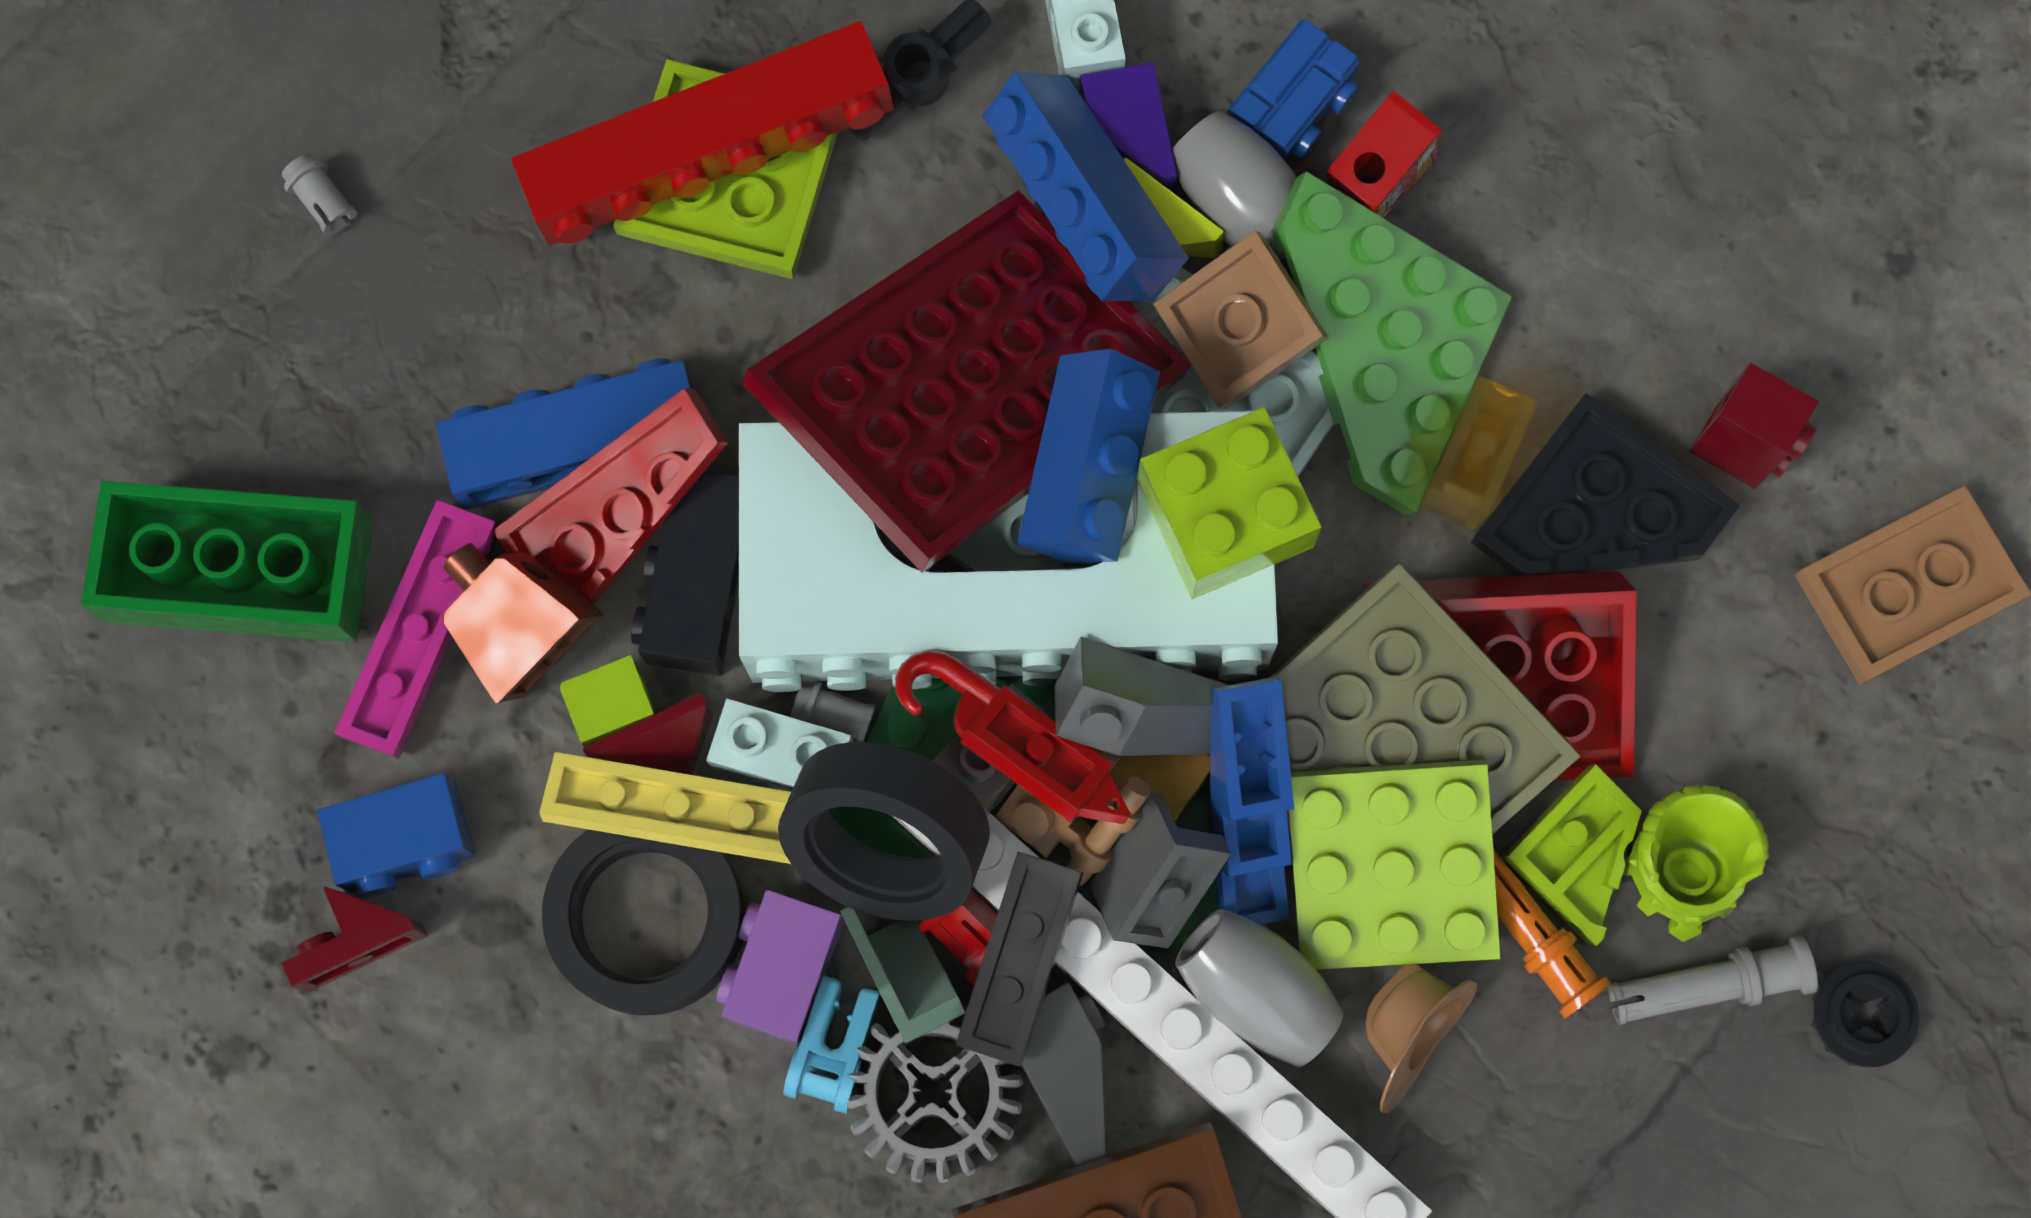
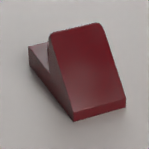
(366, 936)

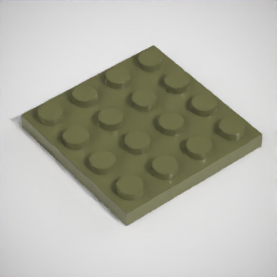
(1411, 687)

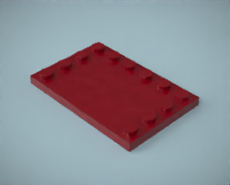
(944, 374)

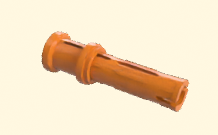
(1548, 950)

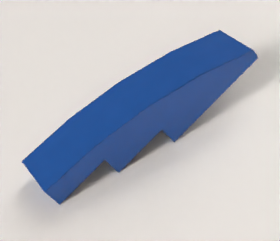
(1251, 797)

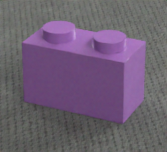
(780, 967)

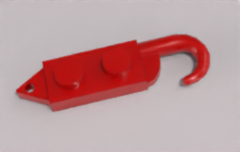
(1019, 741)

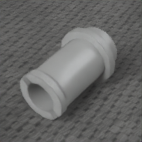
(314, 188)
(832, 711)

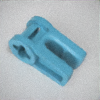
(814, 1055)

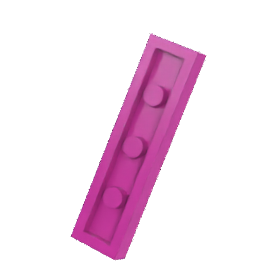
(411, 635)

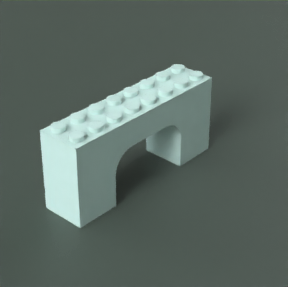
(842, 610)

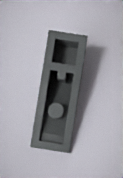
(1132, 703)
(1067, 1071)

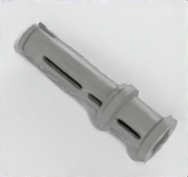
(1743, 976)

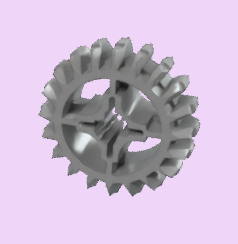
(889, 1133)

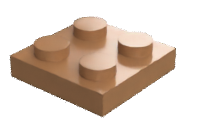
(1240, 320)

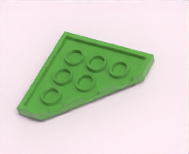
(1400, 333)

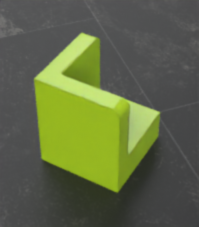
(607, 700)

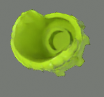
(1696, 856)

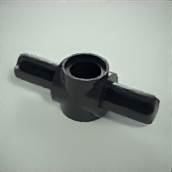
(939, 49)

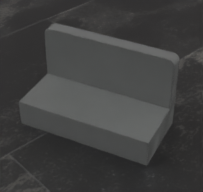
(1156, 877)

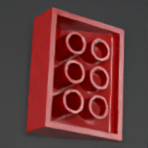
(1565, 647)

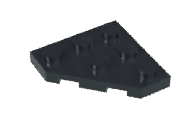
(1602, 503)

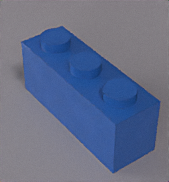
(1089, 457)

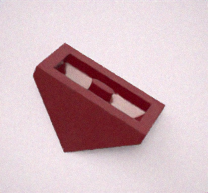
(661, 742)

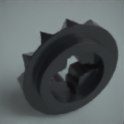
(1895, 1015)

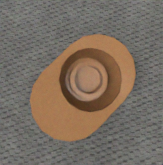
(1409, 1022)

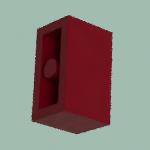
(1756, 427)

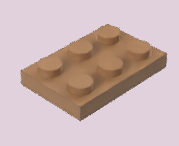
(1912, 585)

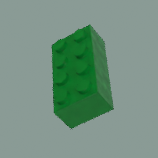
(228, 561)

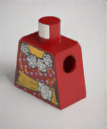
(1393, 150)

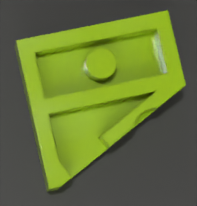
(1578, 850)

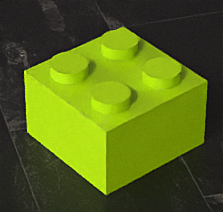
(1228, 502)

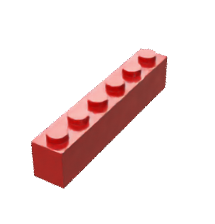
(704, 134)

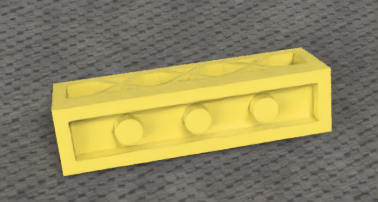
(664, 806)

